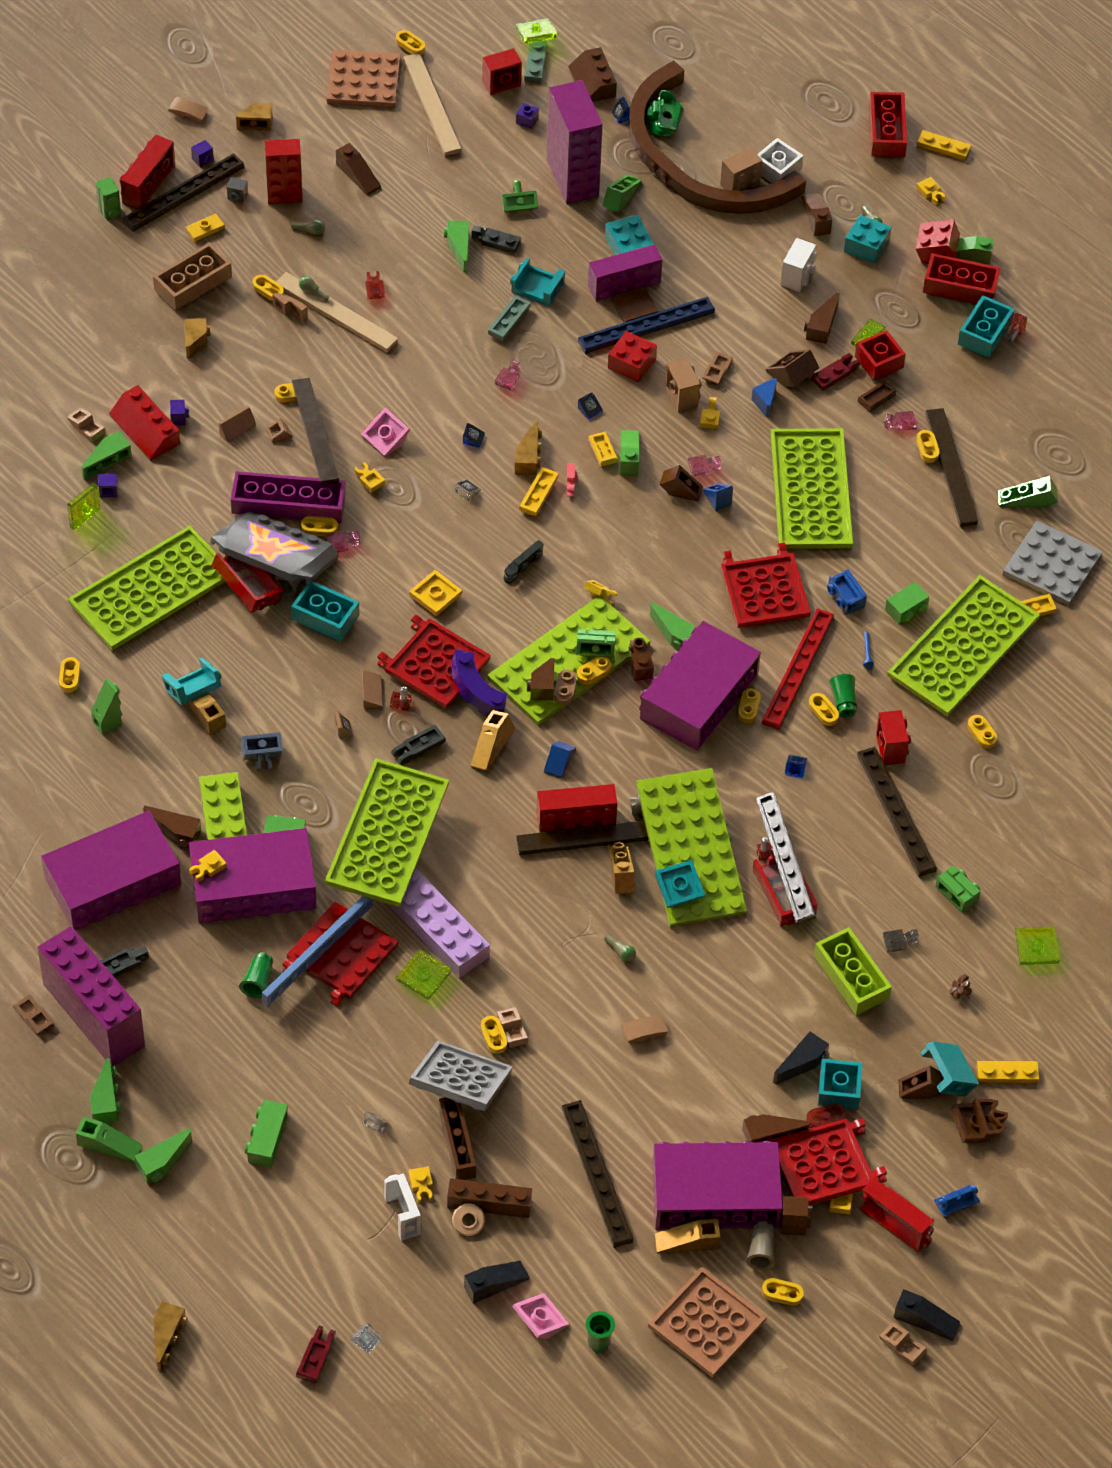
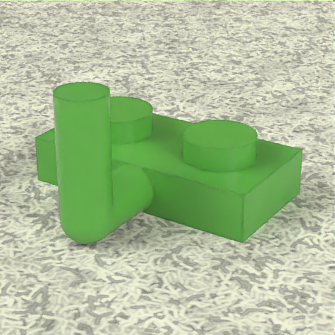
(519, 200)

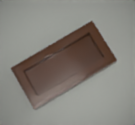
(877, 396)

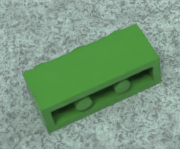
(266, 1133)

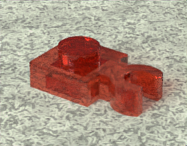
(374, 286)

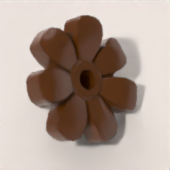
(961, 986)

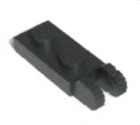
(523, 561)
(419, 744)

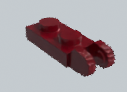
(835, 372)
(315, 1356)

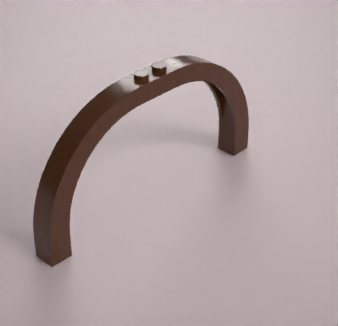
(688, 188)

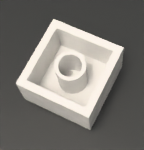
(779, 160)
(798, 265)

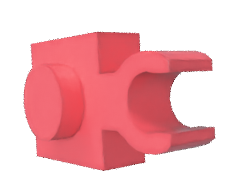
(572, 476)

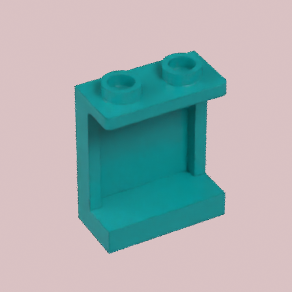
(537, 283)
(193, 684)
(954, 1067)

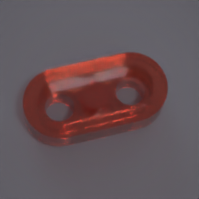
(824, 1115)

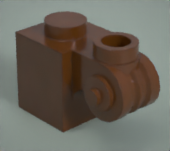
(641, 660)

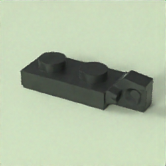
(496, 239)
(125, 960)

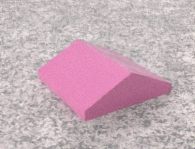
(386, 432)
(541, 1316)

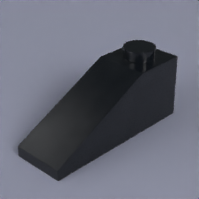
(803, 1058)
(494, 1279)
(925, 1315)

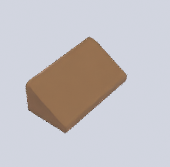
(237, 424)
(371, 689)

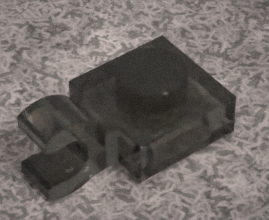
(897, 941)

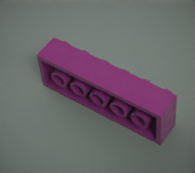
(287, 496)

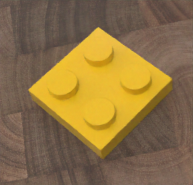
(435, 593)

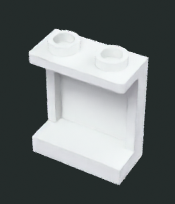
(409, 1221)

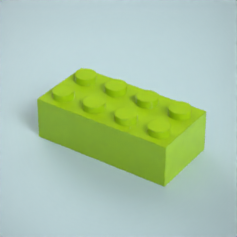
(222, 806)
(852, 971)

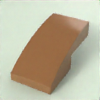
(184, 107)
(288, 304)
(717, 368)
(85, 424)
(32, 1014)
(512, 1027)
(642, 1028)
(902, 1344)

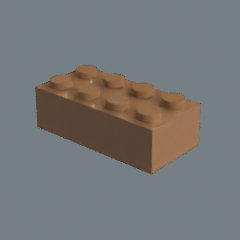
(192, 276)

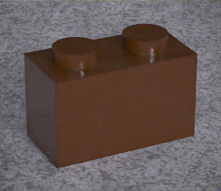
(795, 1216)

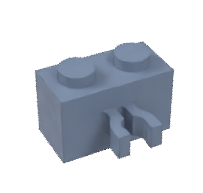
(261, 747)

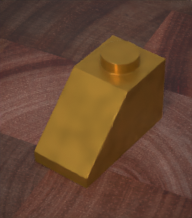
(255, 117)
(195, 335)

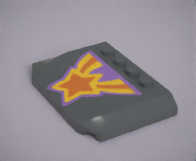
(275, 547)

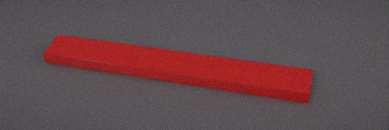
(797, 669)

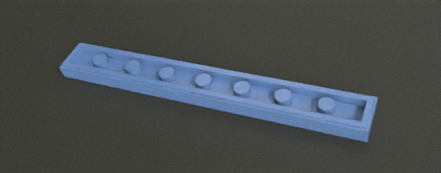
(316, 950)

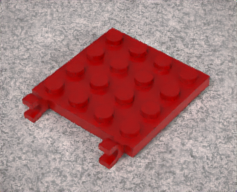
(765, 588)
(427, 660)
(350, 958)
(825, 1161)

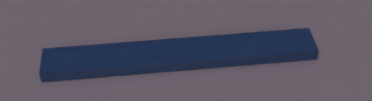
(647, 324)

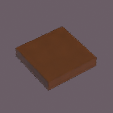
(634, 304)

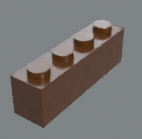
(457, 1139)
(490, 1197)

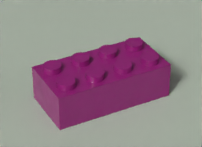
(624, 272)

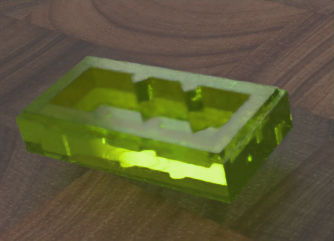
(869, 329)

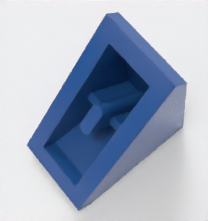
(764, 395)
(719, 495)
(559, 759)

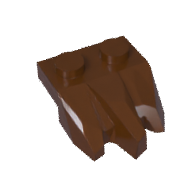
(978, 1120)

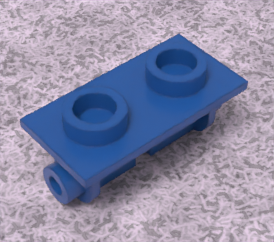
(957, 1200)

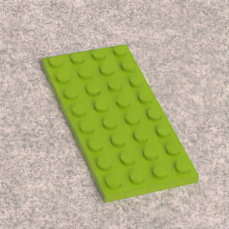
(811, 488)
(148, 588)
(562, 645)
(963, 645)
(687, 825)
(387, 832)

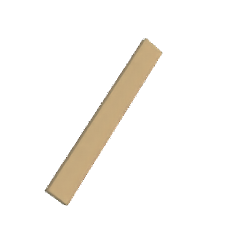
(432, 104)
(339, 314)

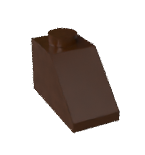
(681, 484)
(542, 682)
(920, 1084)

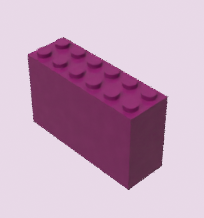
(574, 141)
(699, 685)
(111, 870)
(261, 877)
(91, 996)
(718, 1182)

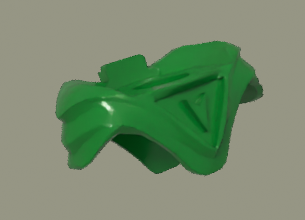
(664, 104)

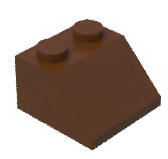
(794, 368)

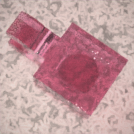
(508, 377)
(901, 420)
(702, 465)
(341, 541)

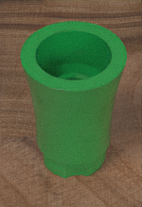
(844, 694)
(257, 976)
(599, 1330)

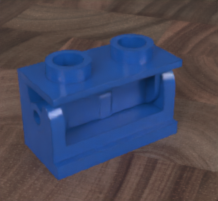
(847, 592)

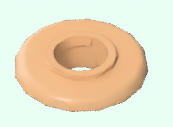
(468, 1208)

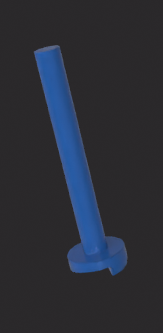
(868, 663)

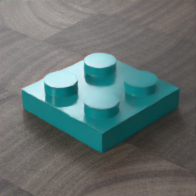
(679, 884)

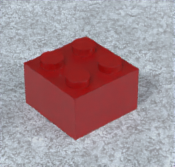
(502, 71)
(937, 238)
(880, 355)
(632, 356)
(892, 737)

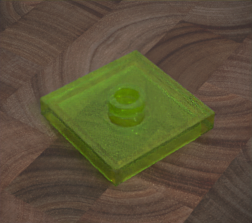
(536, 30)
(84, 506)
(1037, 945)
(423, 974)

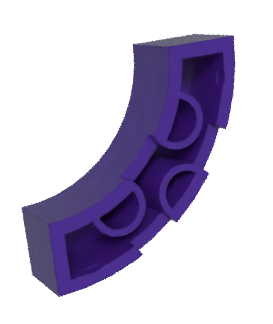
(473, 687)

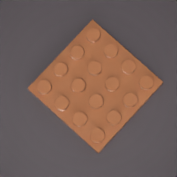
(363, 78)
(707, 1322)

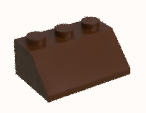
(595, 73)

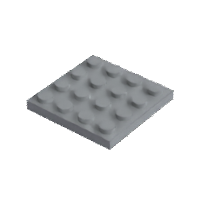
(1052, 563)
(460, 1075)

